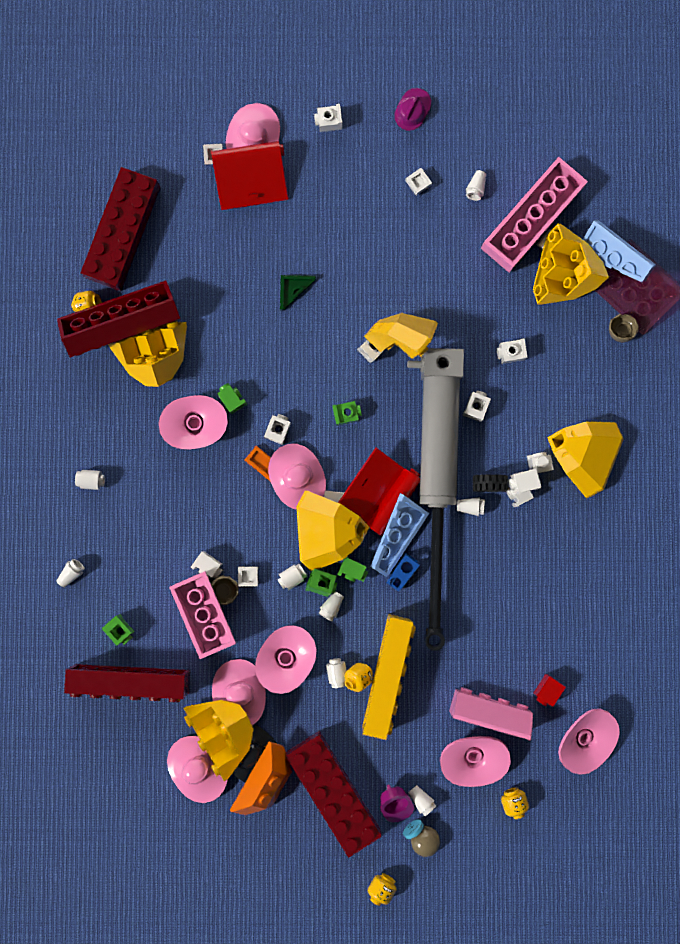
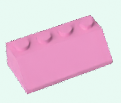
(202, 615)
(492, 713)

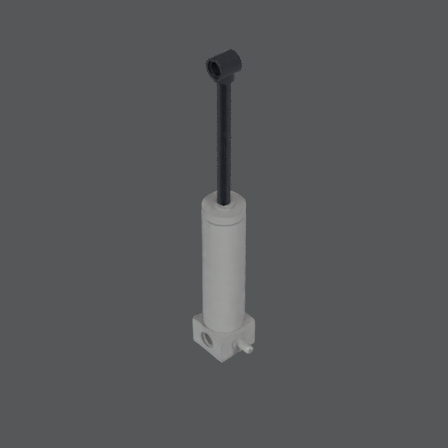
(439, 460)

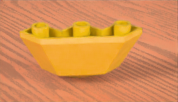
(567, 268)
(405, 330)
(153, 354)
(587, 453)
(326, 531)
(222, 732)

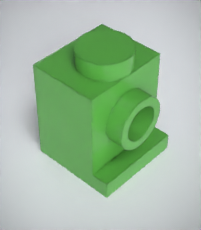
(231, 398)
(341, 418)
(353, 570)
(320, 576)
(111, 630)

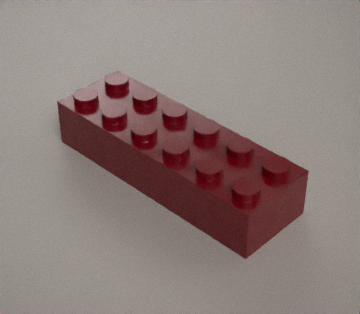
(120, 229)
(117, 319)
(127, 681)
(333, 794)

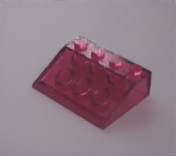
(641, 300)

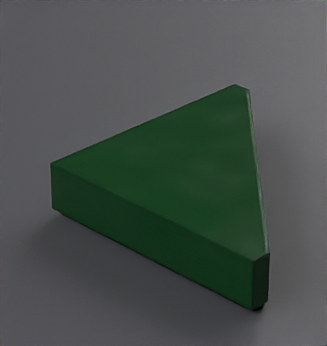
(291, 287)

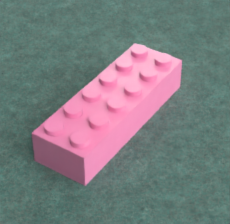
(534, 214)

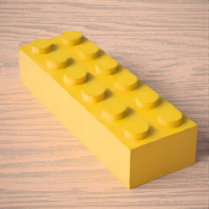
(387, 677)

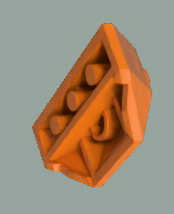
(264, 781)

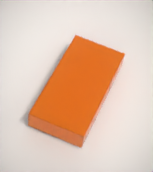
(260, 461)

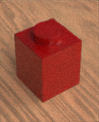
(548, 691)

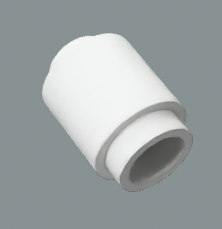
(89, 479)
(292, 577)
(336, 672)

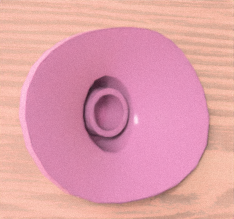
(252, 126)
(193, 422)
(293, 471)
(285, 659)
(239, 684)
(589, 741)
(475, 761)
(192, 771)

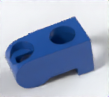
(403, 572)

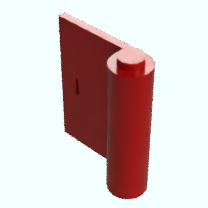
(250, 171)
(377, 489)

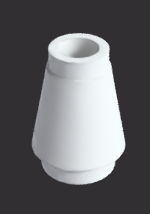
(476, 187)
(471, 506)
(71, 571)
(331, 606)
(423, 801)

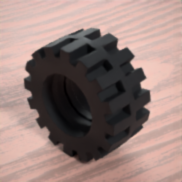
(490, 483)

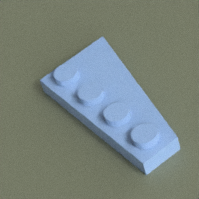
(617, 252)
(400, 531)

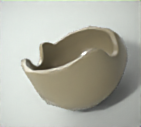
(623, 328)
(225, 589)
(426, 842)

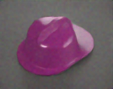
(412, 109)
(396, 804)

